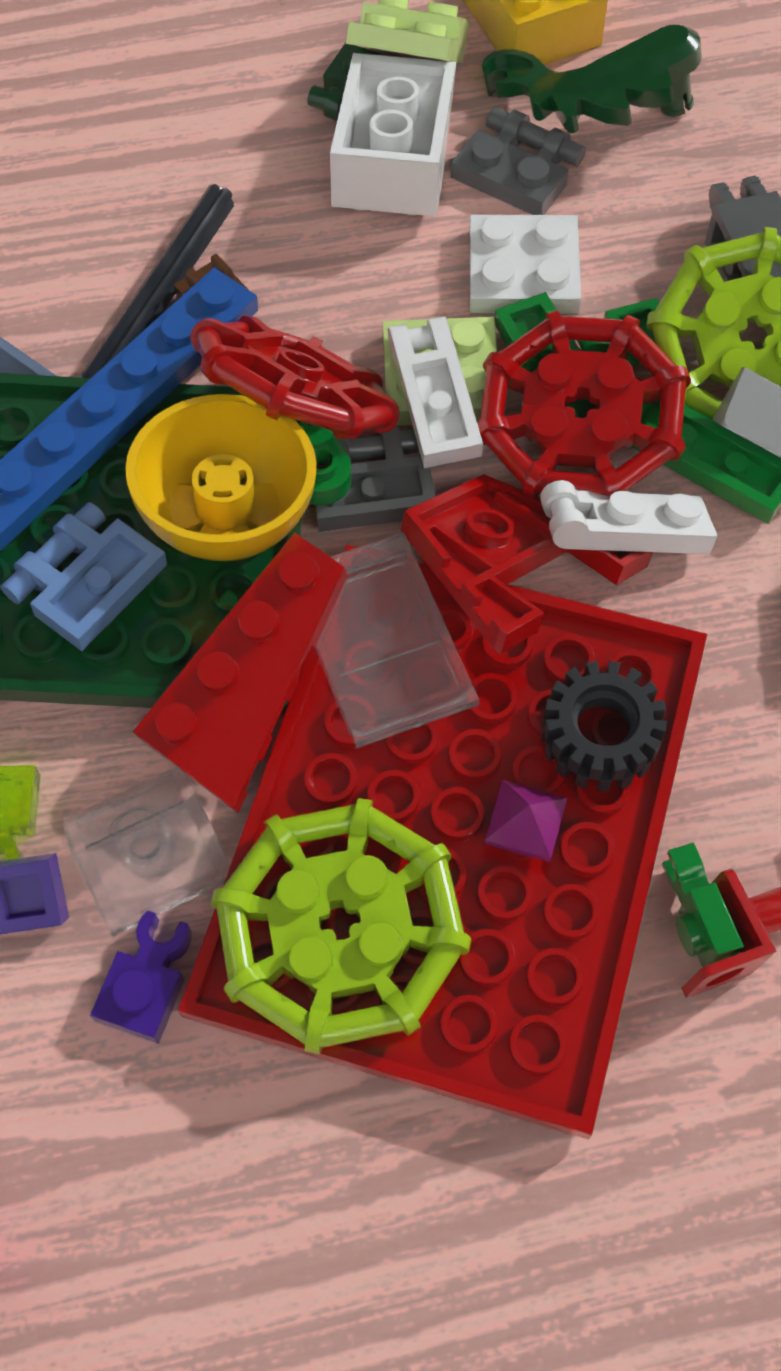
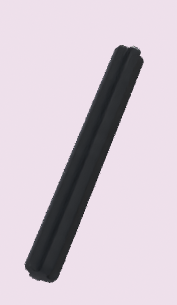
(171, 267)

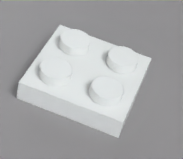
(523, 258)

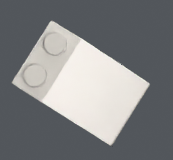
(392, 135)

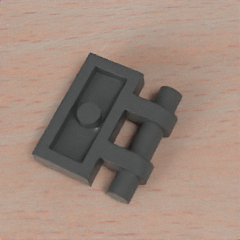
(512, 173)
(379, 488)

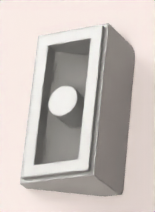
(753, 410)

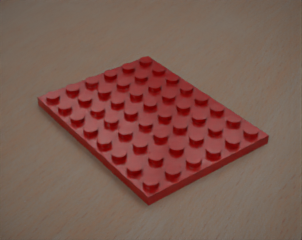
(552, 943)

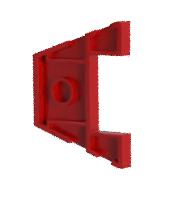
(488, 537)

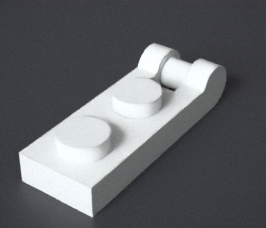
(435, 393)
(627, 521)

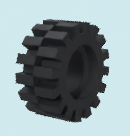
(613, 692)

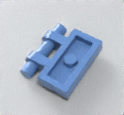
(95, 585)

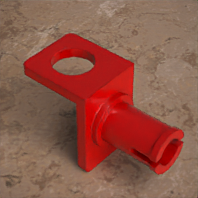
(754, 921)

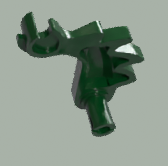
(640, 74)

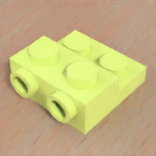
(412, 32)

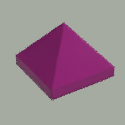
(526, 821)

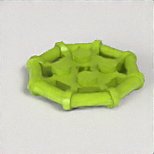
(724, 316)
(314, 955)

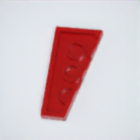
(231, 693)

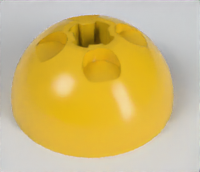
(221, 476)

